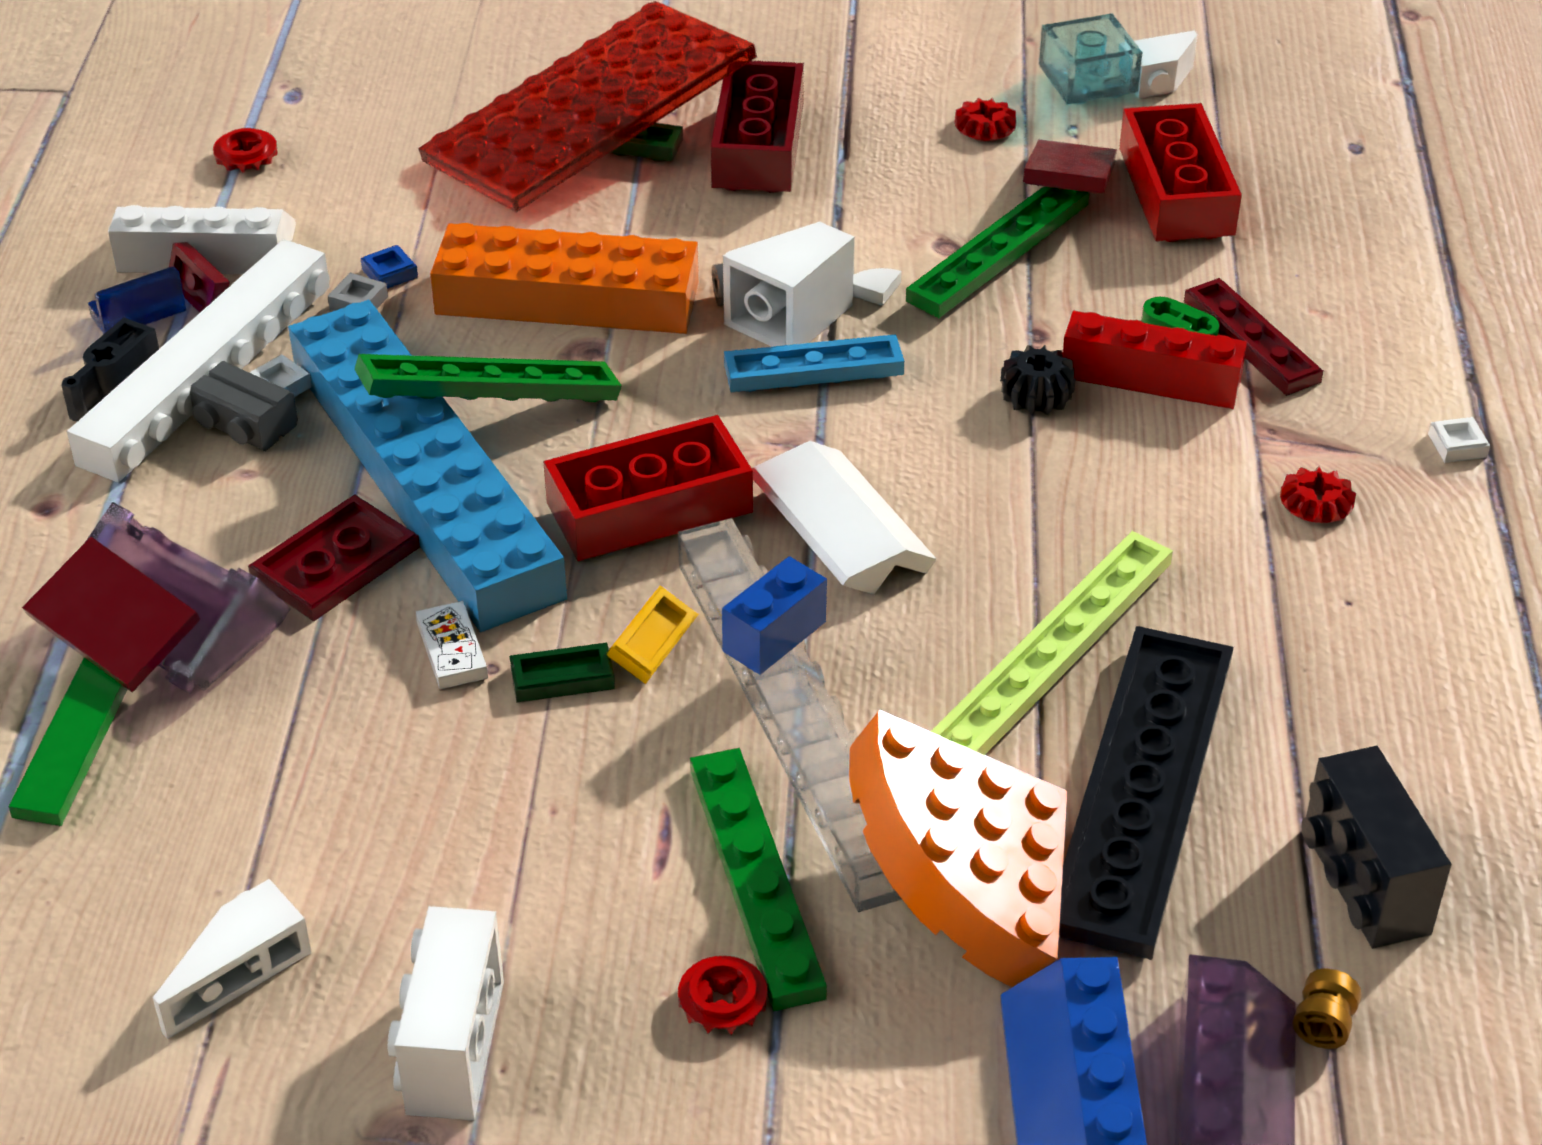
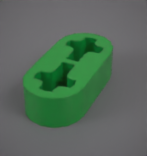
(1173, 314)

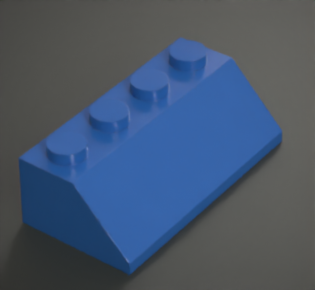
(1072, 1056)

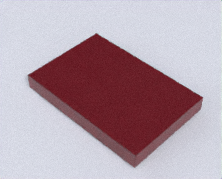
(1070, 166)
(334, 557)
(111, 614)

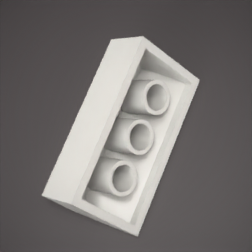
(225, 237)

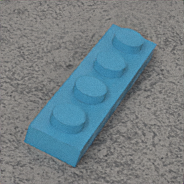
(813, 363)

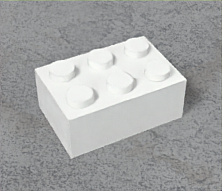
(447, 1013)

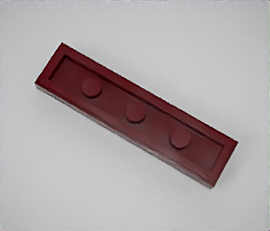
(1266, 346)

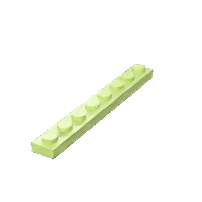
(1055, 644)

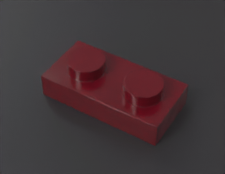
(198, 277)

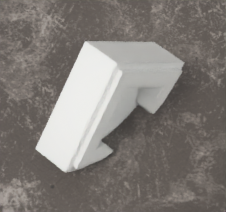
(876, 284)

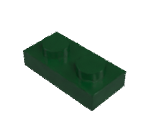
(656, 142)

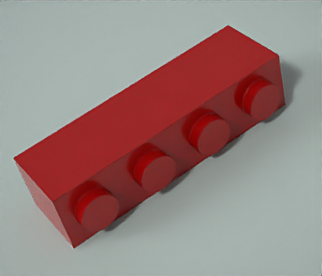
(1155, 359)

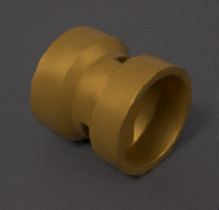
(1327, 1008)

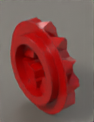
(974, 119)
(256, 145)
(1301, 501)
(722, 975)

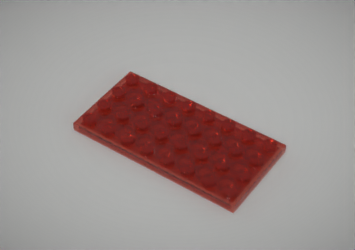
(586, 104)

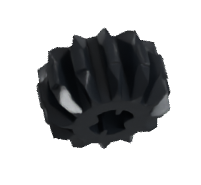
(1037, 380)

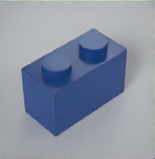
(774, 615)

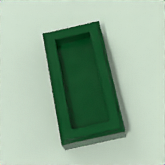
(562, 672)

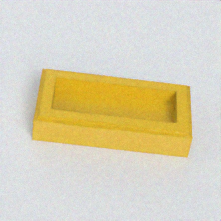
(652, 634)

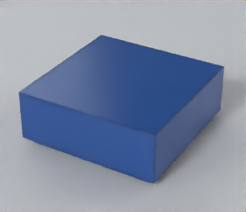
(389, 266)

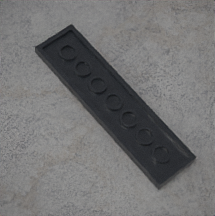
(1142, 792)

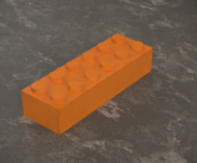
(565, 278)

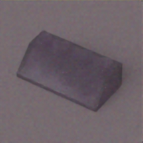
(1234, 1057)

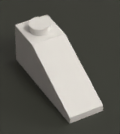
(235, 952)

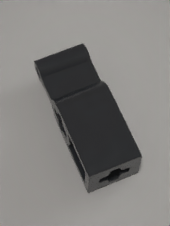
(108, 364)

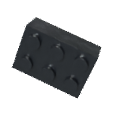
(1375, 847)

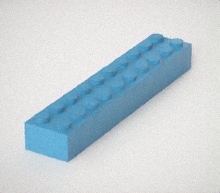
(432, 474)

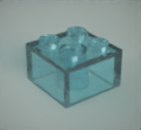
(1090, 59)

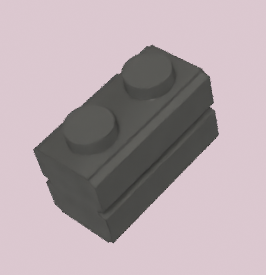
(243, 406)

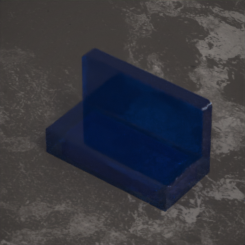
(139, 300)

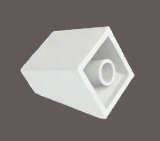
(789, 284)

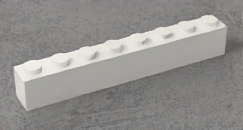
(230, 329)

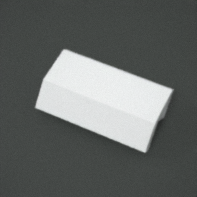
(840, 516)

